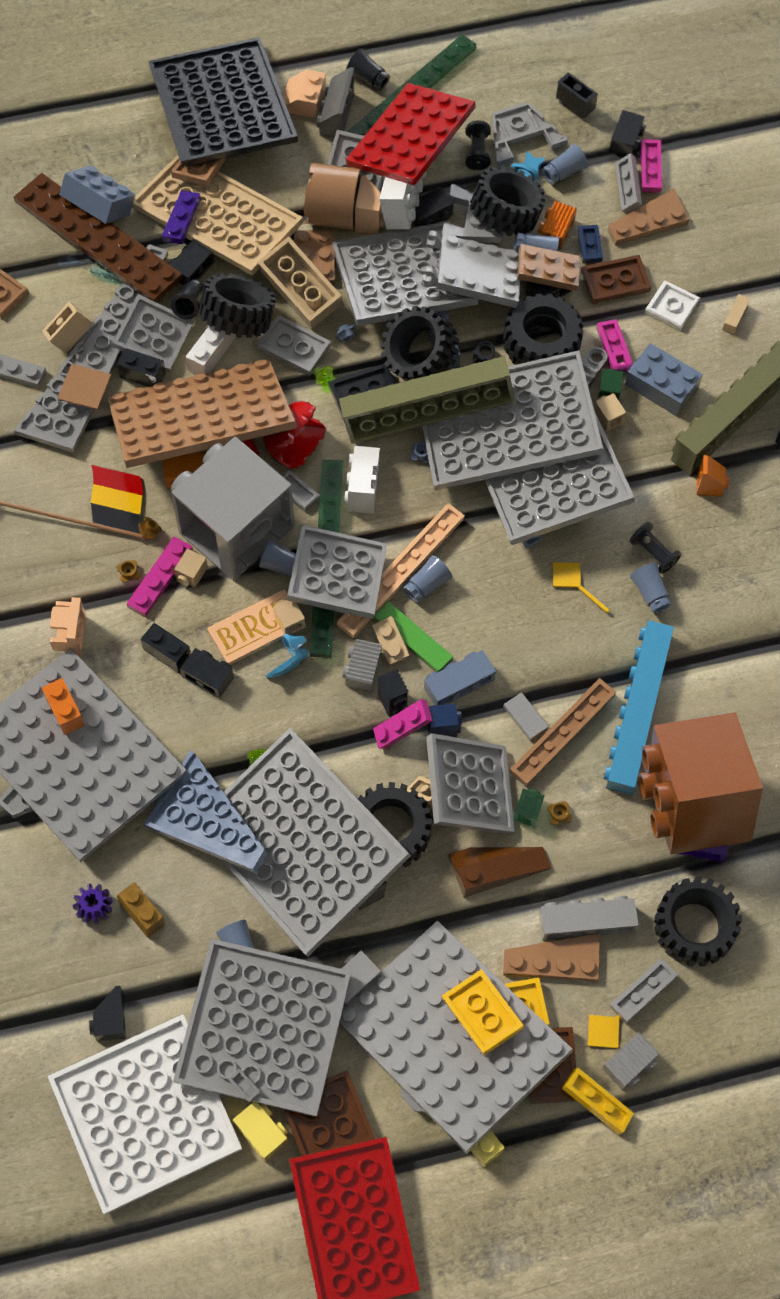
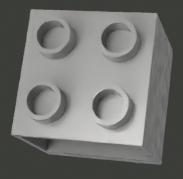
(232, 507)

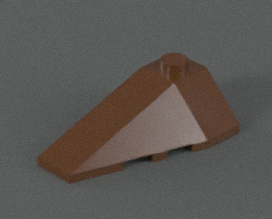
(490, 867)

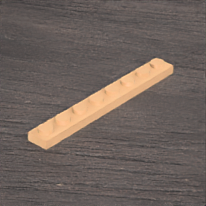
(407, 564)

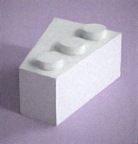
(362, 479)

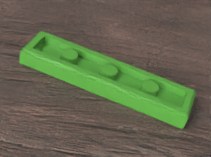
(416, 639)

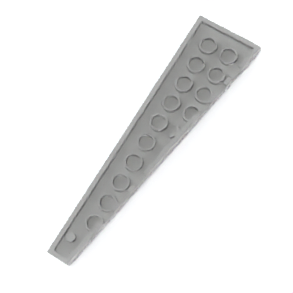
(64, 423)

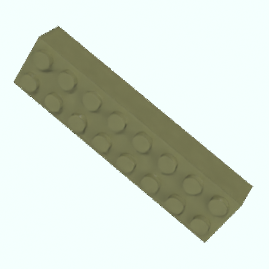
(427, 400)
(729, 412)

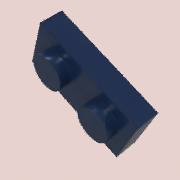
(590, 244)

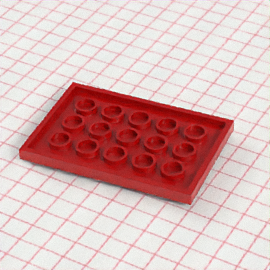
(410, 134)
(354, 1222)

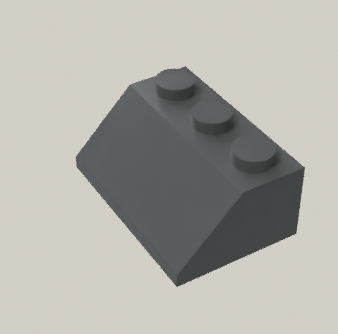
(337, 104)

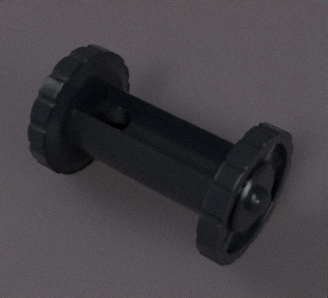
(478, 158)
(655, 547)

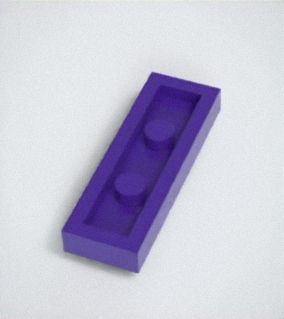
(181, 217)

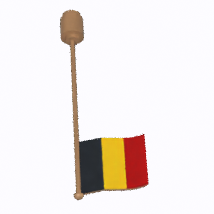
(114, 503)

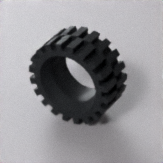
(514, 188)
(237, 305)
(403, 333)
(416, 808)
(709, 897)

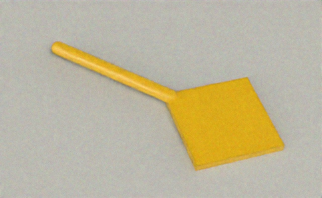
(569, 576)
(603, 1031)

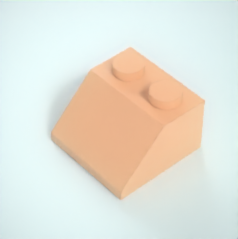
(305, 93)
(368, 208)

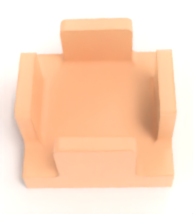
(70, 622)

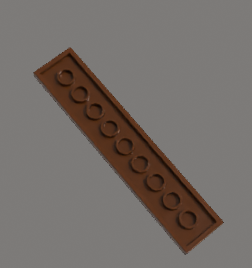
(98, 240)

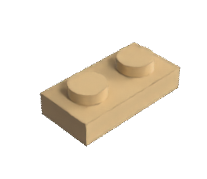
(391, 640)

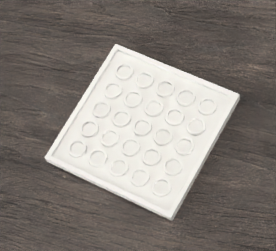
(135, 1123)

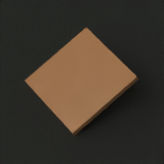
(84, 387)

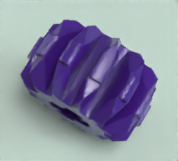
(83, 900)

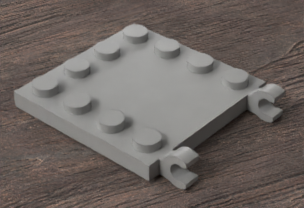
(474, 270)

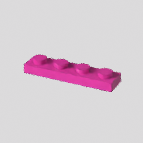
(158, 577)

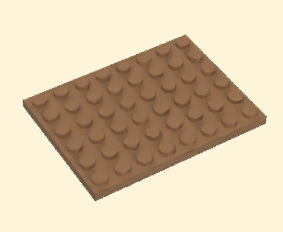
(199, 412)

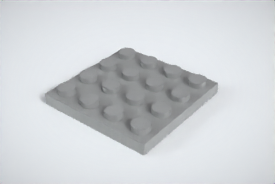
(337, 572)
(470, 784)

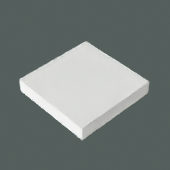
(672, 305)

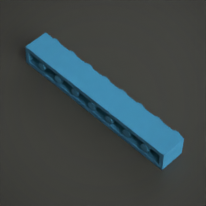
(639, 708)

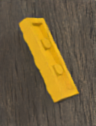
(598, 1101)

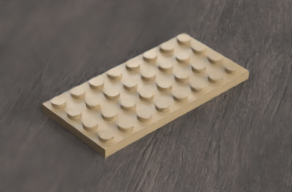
(228, 220)

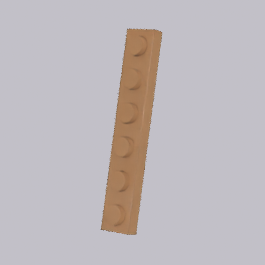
(562, 732)

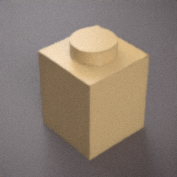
(609, 412)
(190, 568)
(288, 616)

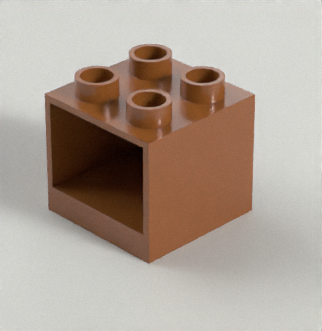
(701, 783)

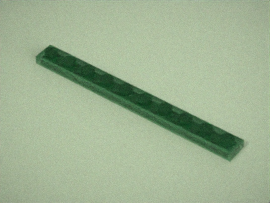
(425, 77)
(329, 519)

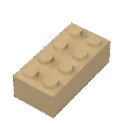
(300, 282)

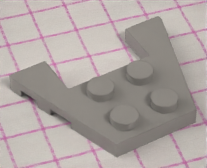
(519, 124)
(472, 228)

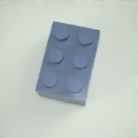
(97, 194)
(663, 379)

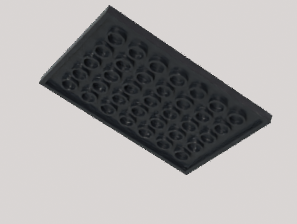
(222, 102)

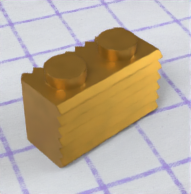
(141, 909)

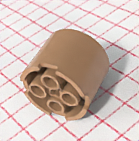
(332, 196)

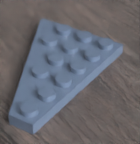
(205, 819)

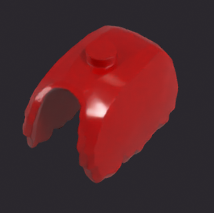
(295, 445)

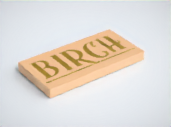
(248, 630)

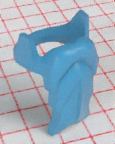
(530, 166)
(293, 645)

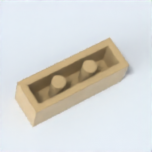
(736, 314)

